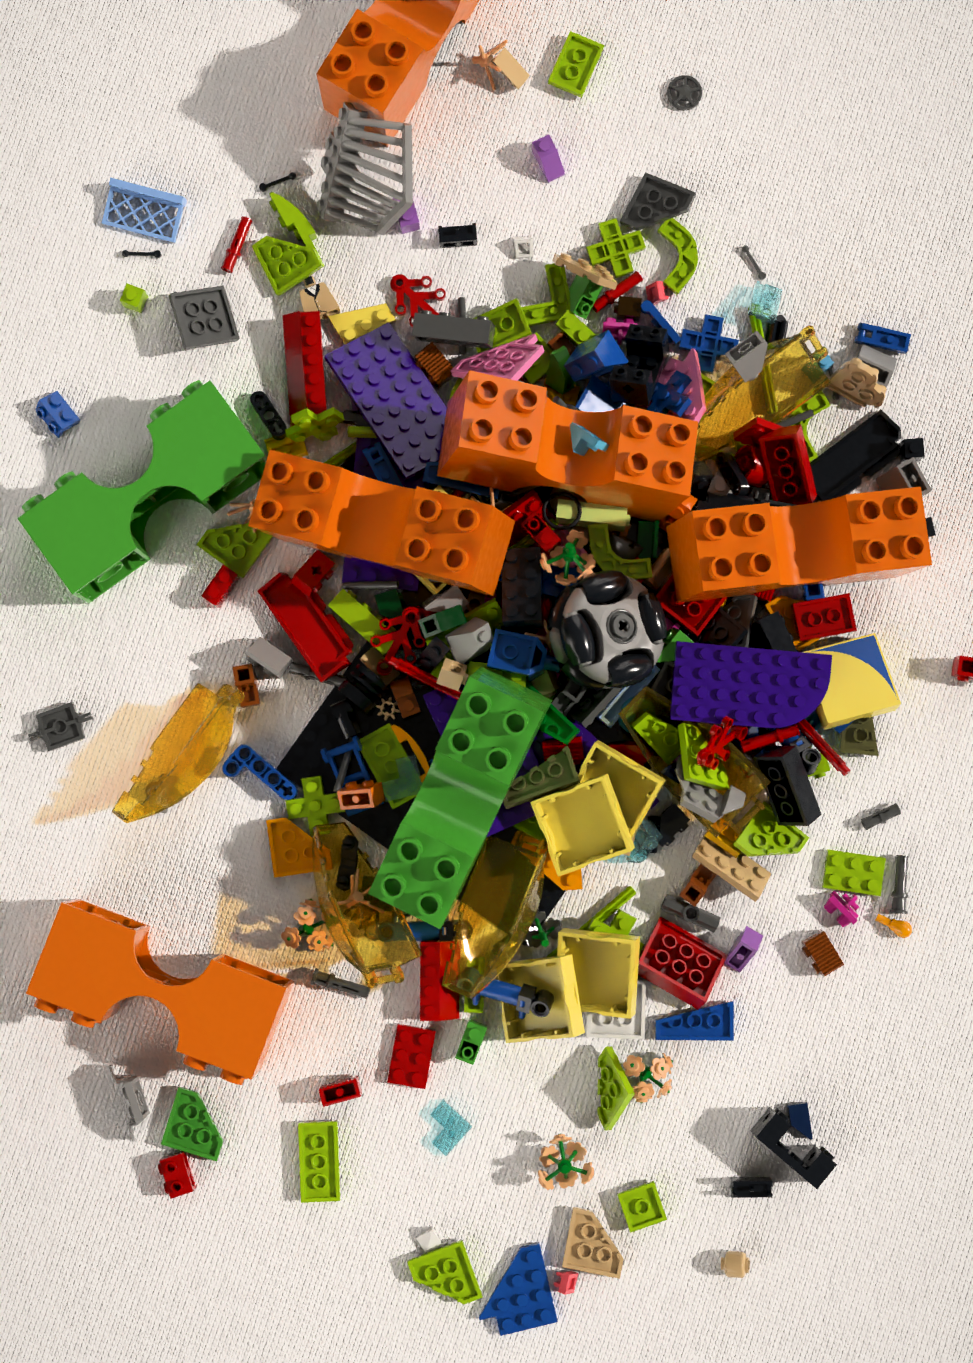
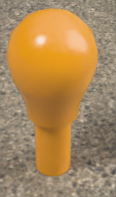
(900, 928)

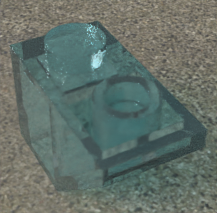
(645, 841)

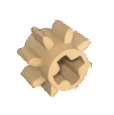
(389, 702)

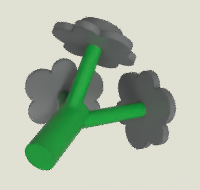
(536, 936)

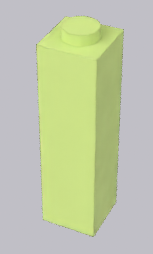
(592, 514)

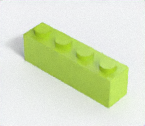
(360, 618)

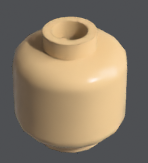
(735, 1264)

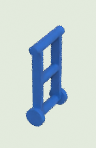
(356, 746)

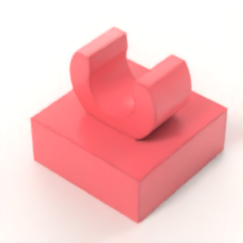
(655, 292)
(567, 1283)

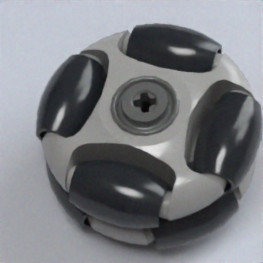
(606, 631)

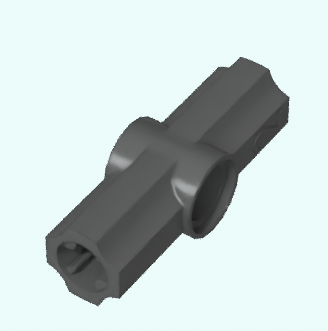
(678, 908)

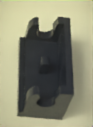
(457, 236)
(751, 1187)

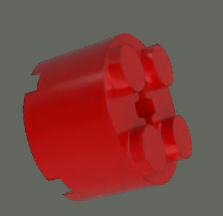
(752, 465)

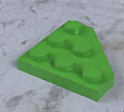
(192, 1127)

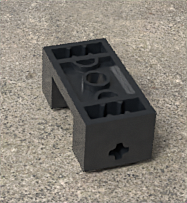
(646, 353)
(814, 1166)

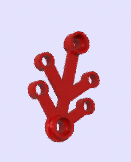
(416, 298)
(399, 637)
(718, 740)

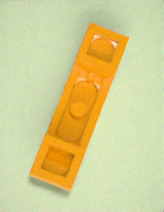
(403, 736)

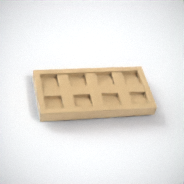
(739, 872)

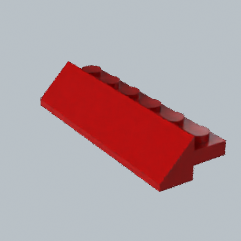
(304, 362)

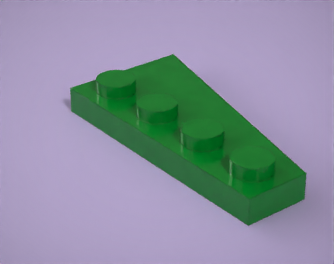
(556, 724)

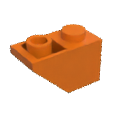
(680, 511)

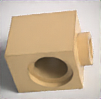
(452, 674)

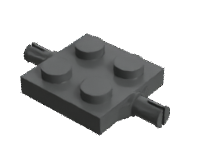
(60, 726)

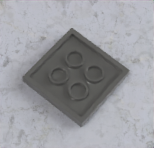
(204, 317)

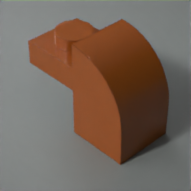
(247, 682)
(405, 697)
(697, 884)

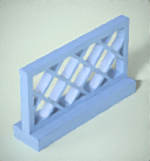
(151, 195)

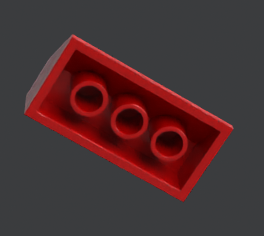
(788, 465)
(436, 1001)

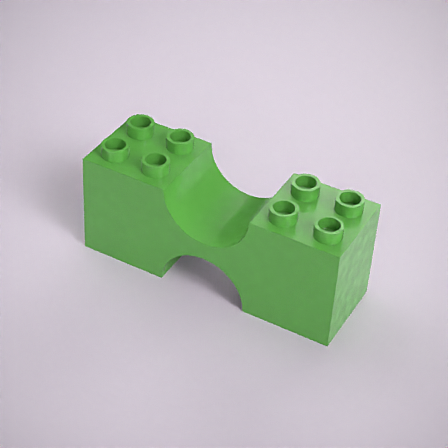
(98, 532)
(460, 796)

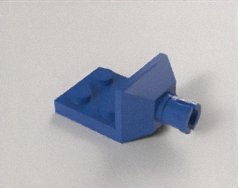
(520, 655)

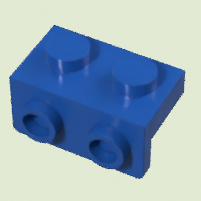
(56, 413)

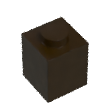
(628, 308)

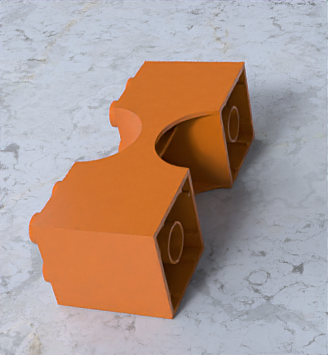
(387, 57)
(516, 437)
(382, 522)
(787, 546)
(104, 958)

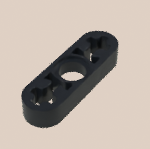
(268, 407)
(732, 473)

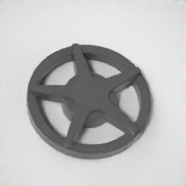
(684, 92)

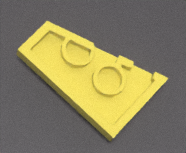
(360, 322)

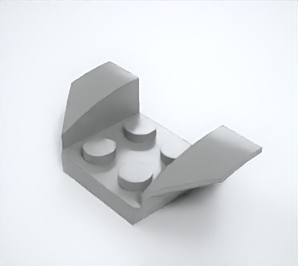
(707, 801)
(134, 1093)

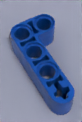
(262, 775)

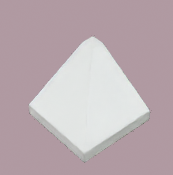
(523, 247)
(429, 1240)

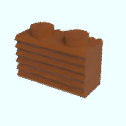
(434, 364)
(822, 953)

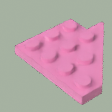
(503, 361)
(694, 390)

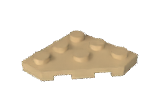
(596, 274)
(590, 1247)

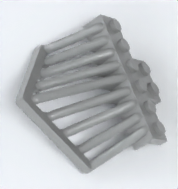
(340, 167)

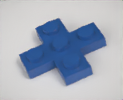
(707, 342)
(670, 397)

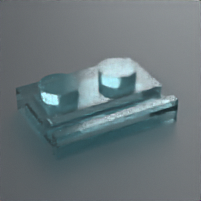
(765, 302)

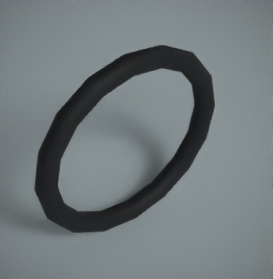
(556, 526)

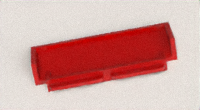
(312, 631)

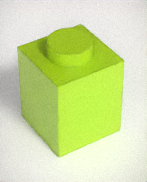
(133, 298)

